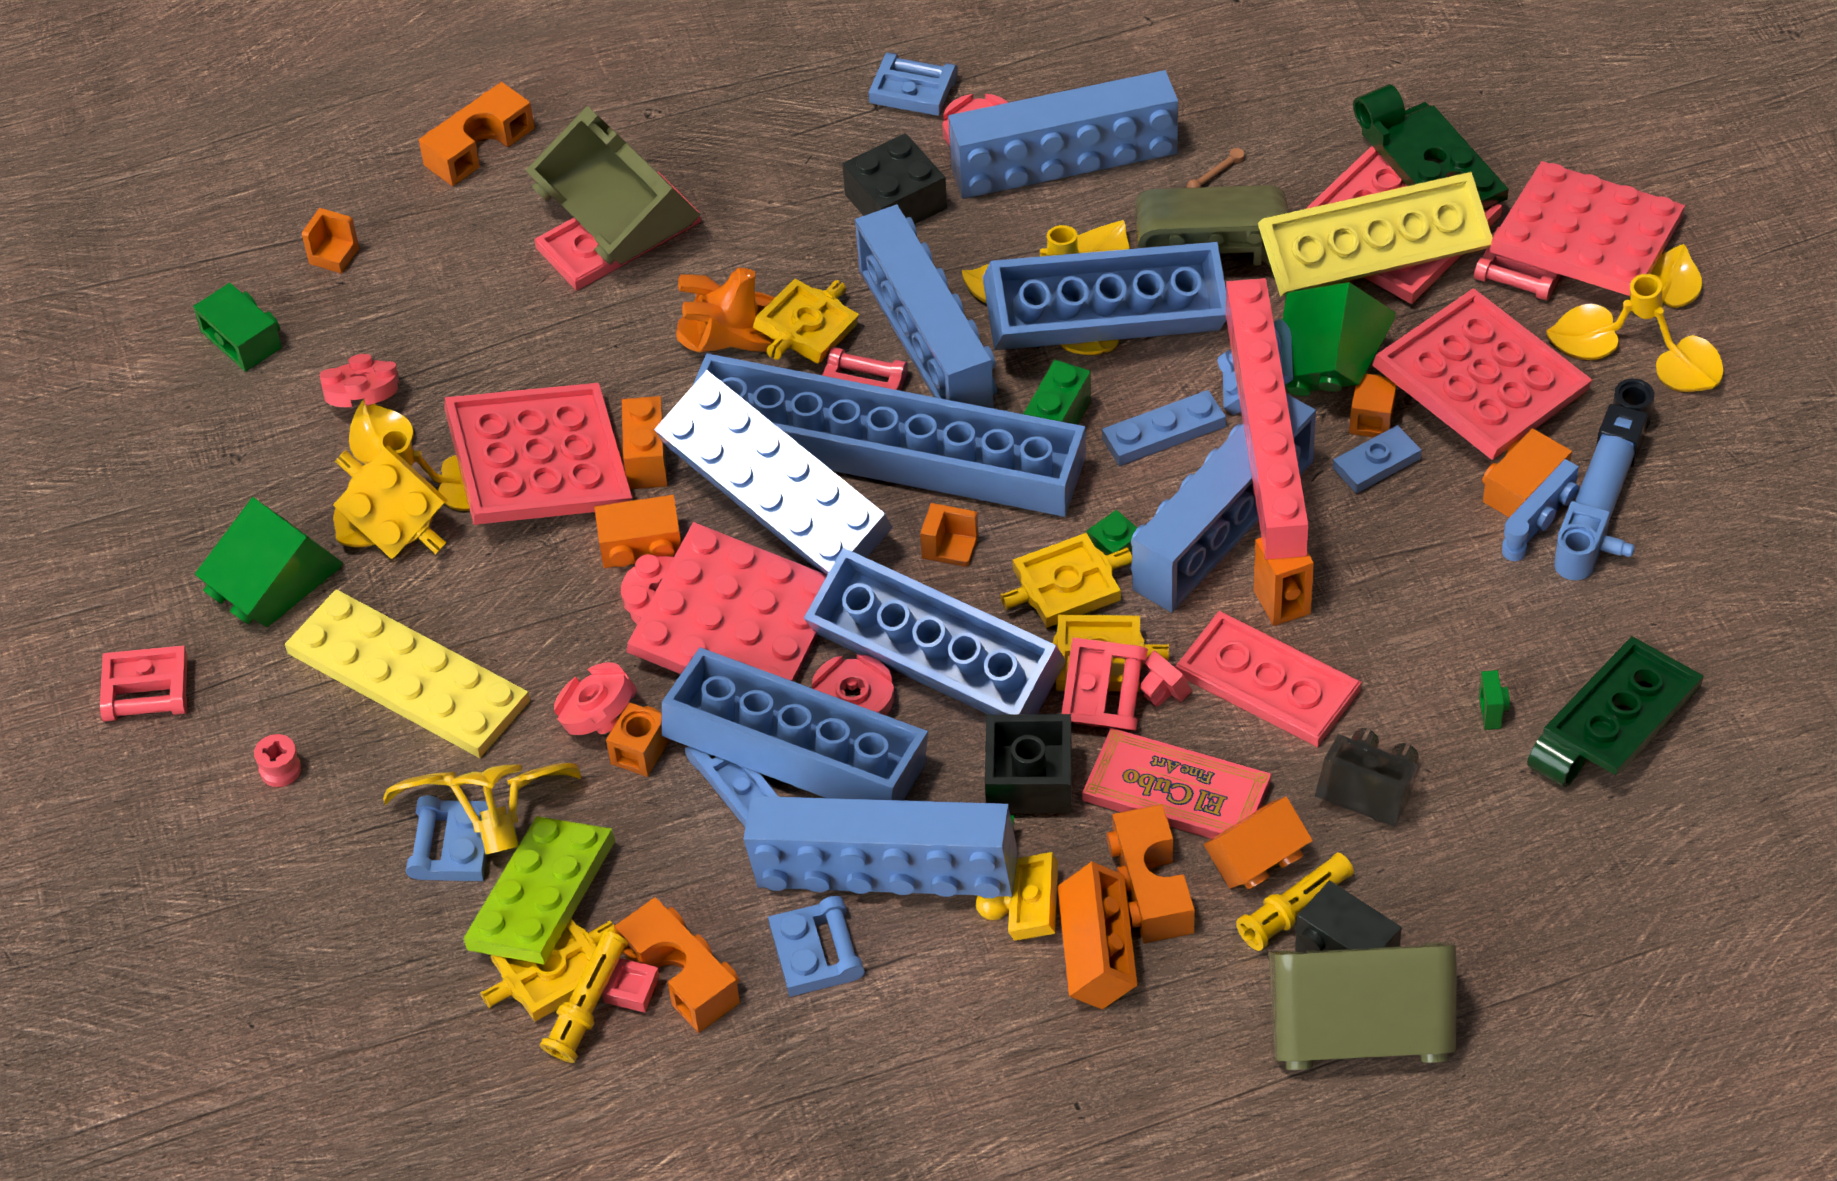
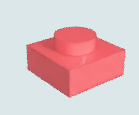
(631, 985)

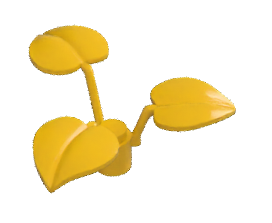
(1063, 241)
(1590, 333)
(369, 434)
(496, 825)

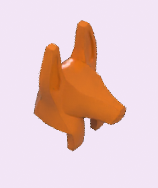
(723, 313)

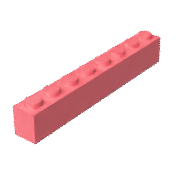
(1266, 420)

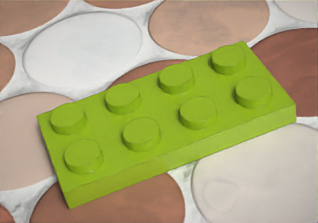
(539, 890)

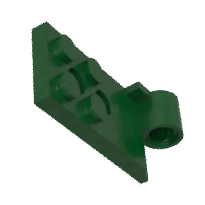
(1418, 134)
(1602, 733)

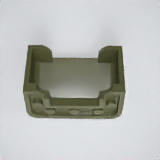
(609, 189)
(1208, 215)
(1364, 1003)

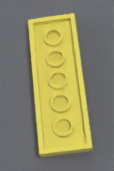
(1375, 233)
(408, 673)

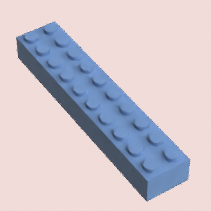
(915, 436)

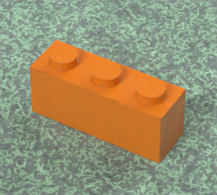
(1097, 935)

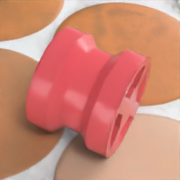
(287, 764)

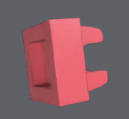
(1163, 681)

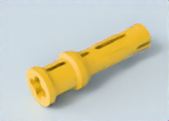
(1283, 908)
(573, 1017)

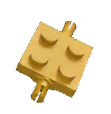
(806, 320)
(390, 502)
(1066, 579)
(1106, 628)
(547, 985)

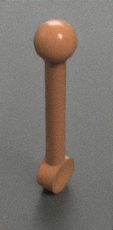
(1236, 156)

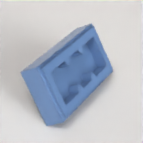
(1377, 459)

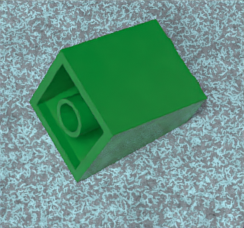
(1333, 336)
(264, 565)

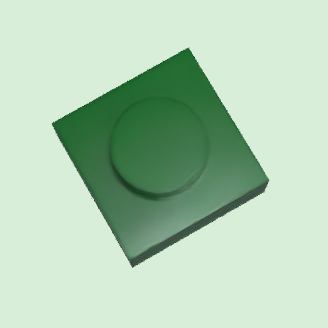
(1112, 533)
(1492, 699)

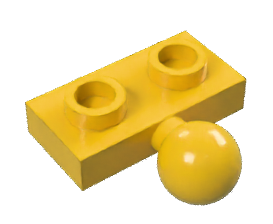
(1033, 898)

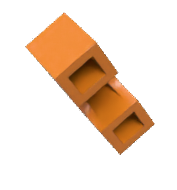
(495, 115)
(1158, 904)
(659, 938)

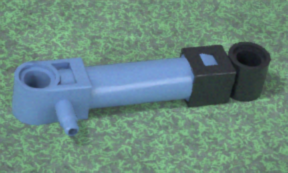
(1617, 447)

